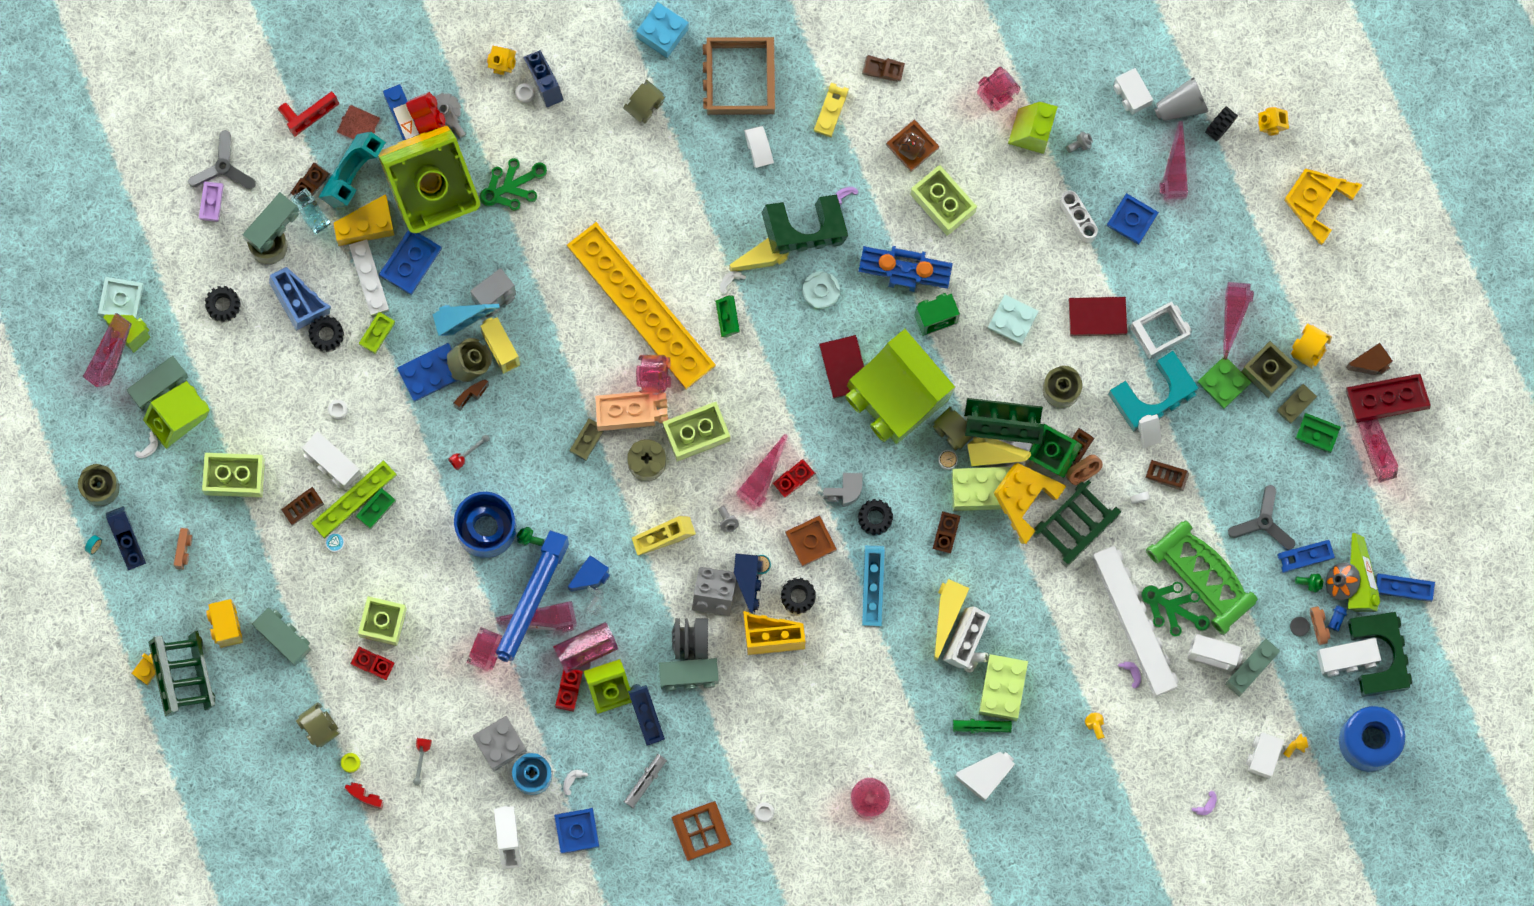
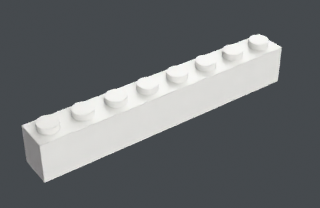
(1134, 621)

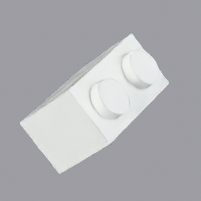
(1132, 91)
(1265, 755)

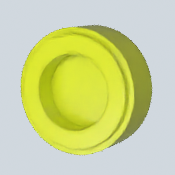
(350, 762)

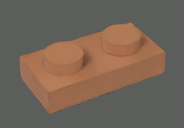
(181, 555)

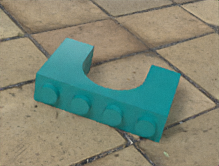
(338, 189)
(1180, 388)

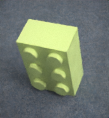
(943, 200)
(696, 431)
(233, 475)
(976, 487)
(1003, 687)

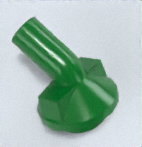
(525, 537)
(1315, 582)

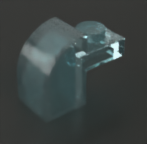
(310, 211)

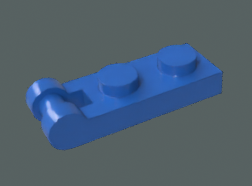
(1306, 556)

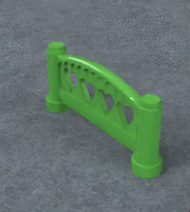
(1227, 610)

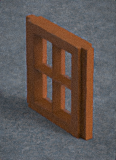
(718, 826)

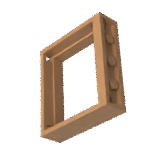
(739, 42)

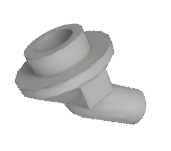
(1083, 140)
(729, 522)

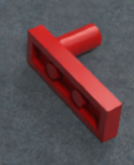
(299, 123)

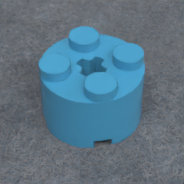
(539, 782)

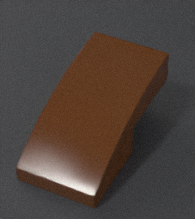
(884, 69)
(475, 391)

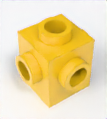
(501, 60)
(1273, 121)

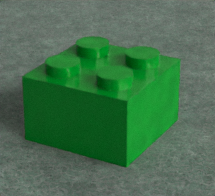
(936, 314)
(1055, 452)

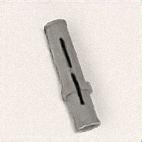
(646, 779)

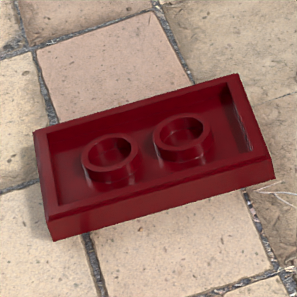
(1097, 316)
(841, 362)

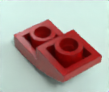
(794, 478)
(372, 663)
(569, 690)
(358, 793)

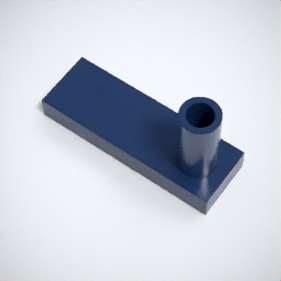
(646, 714)

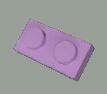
(211, 201)

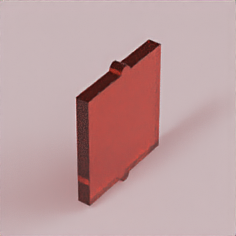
(357, 122)

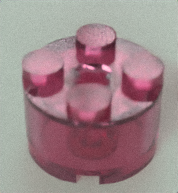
(997, 89)
(653, 373)
(484, 649)
(876, 789)

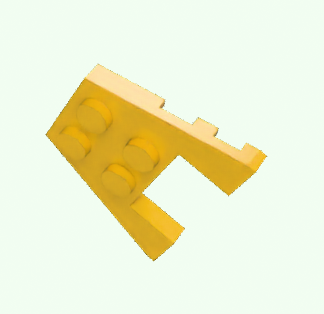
(1311, 195)
(1019, 491)

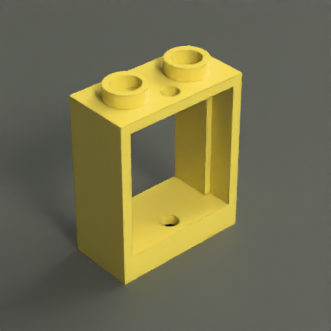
(499, 344)

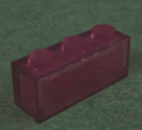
(585, 647)

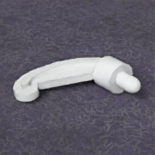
(728, 278)
(150, 449)
(570, 779)

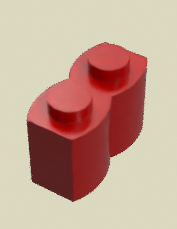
(425, 113)

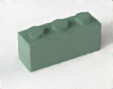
(271, 223)
(157, 383)
(282, 636)
(1252, 667)
(688, 674)

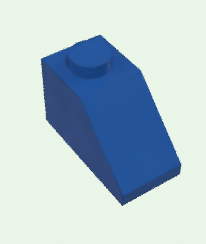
(590, 574)

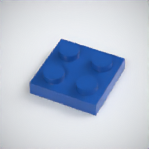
(1132, 219)
(576, 830)

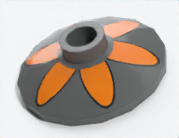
(1349, 581)

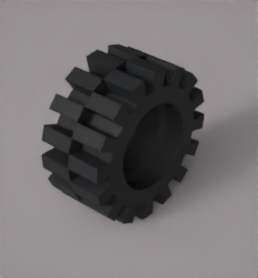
(1221, 123)
(219, 293)
(328, 344)
(875, 528)
(798, 584)

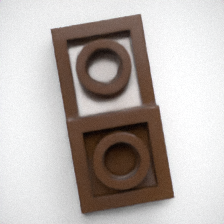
(312, 180)
(946, 532)

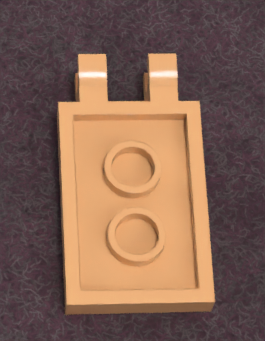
(630, 410)

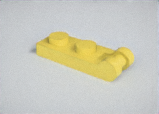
(831, 110)

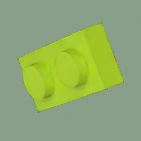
(377, 332)

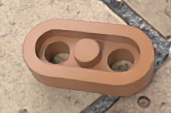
(1084, 469)
(1322, 633)

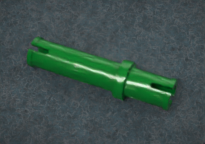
(981, 726)

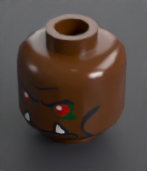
(911, 146)

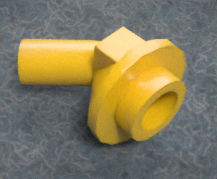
(1095, 721)
(1299, 743)

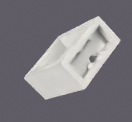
(1144, 339)
(1215, 653)

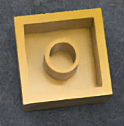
(225, 623)

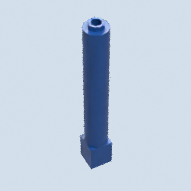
(551, 555)

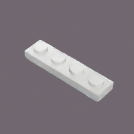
(369, 277)

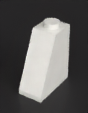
(986, 774)
(507, 837)

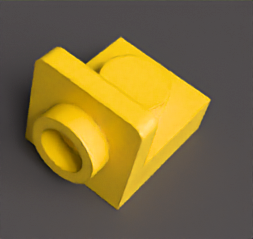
(145, 669)

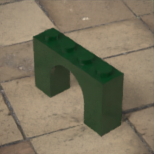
(785, 238)
(1384, 627)

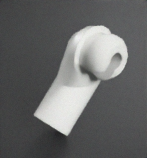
(976, 658)

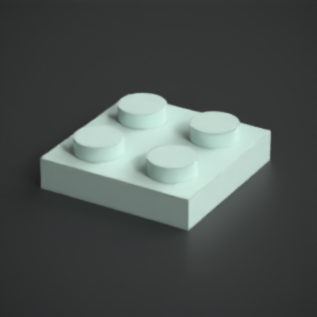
(120, 297)
(1013, 319)

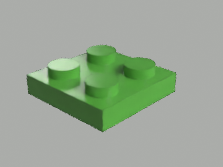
(1224, 382)

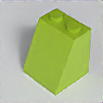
(1033, 126)
(175, 413)

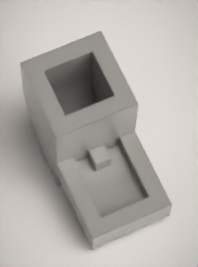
(848, 493)

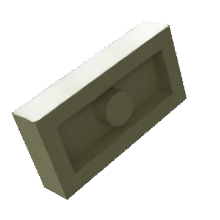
(1296, 403)
(586, 440)

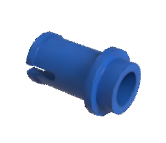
(1337, 618)

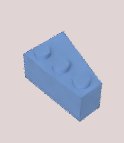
(297, 299)

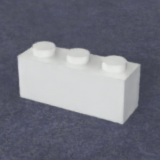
(330, 461)
(966, 637)
(1349, 657)

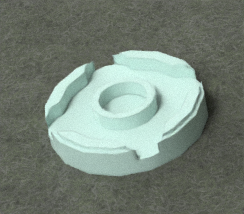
(821, 290)

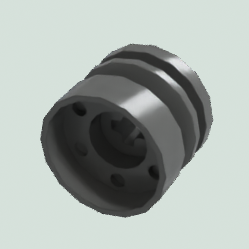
(691, 638)

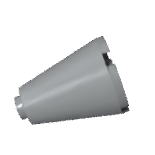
(1182, 102)

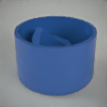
(481, 505)
(1355, 750)

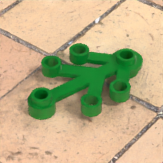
(510, 185)
(1172, 606)

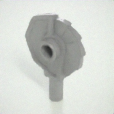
(451, 110)

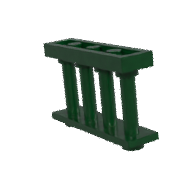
(1004, 421)
(1094, 527)
(167, 684)

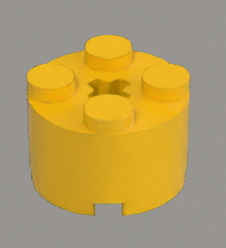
(1311, 346)

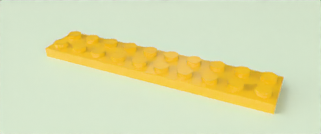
(640, 305)

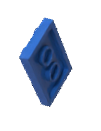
(410, 261)
(427, 373)

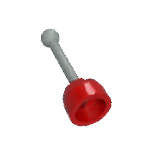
(458, 459)
(422, 746)

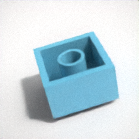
(662, 30)

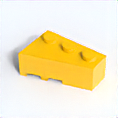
(367, 222)
(772, 635)

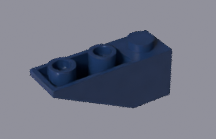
(544, 78)
(125, 538)
(747, 575)

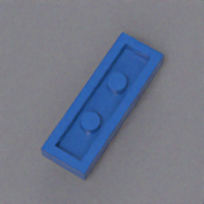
(1405, 587)

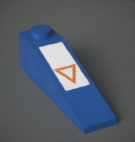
(396, 102)

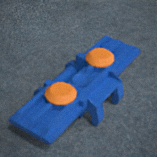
(927, 272)

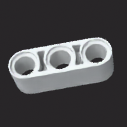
(1078, 208)

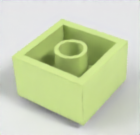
(382, 621)

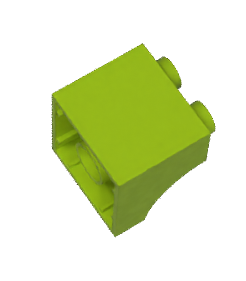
(899, 388)

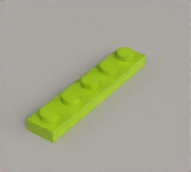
(353, 499)

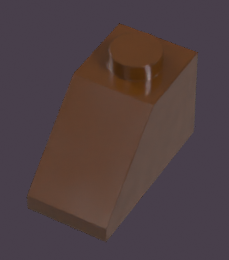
(1372, 361)

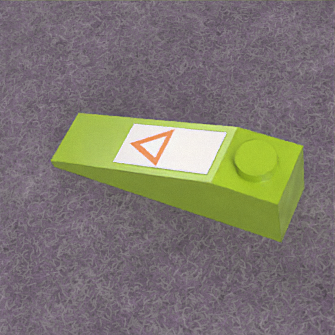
(1367, 596)

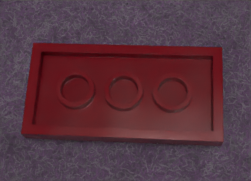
(1388, 398)

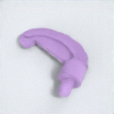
(844, 192)
(1134, 672)
(1208, 807)

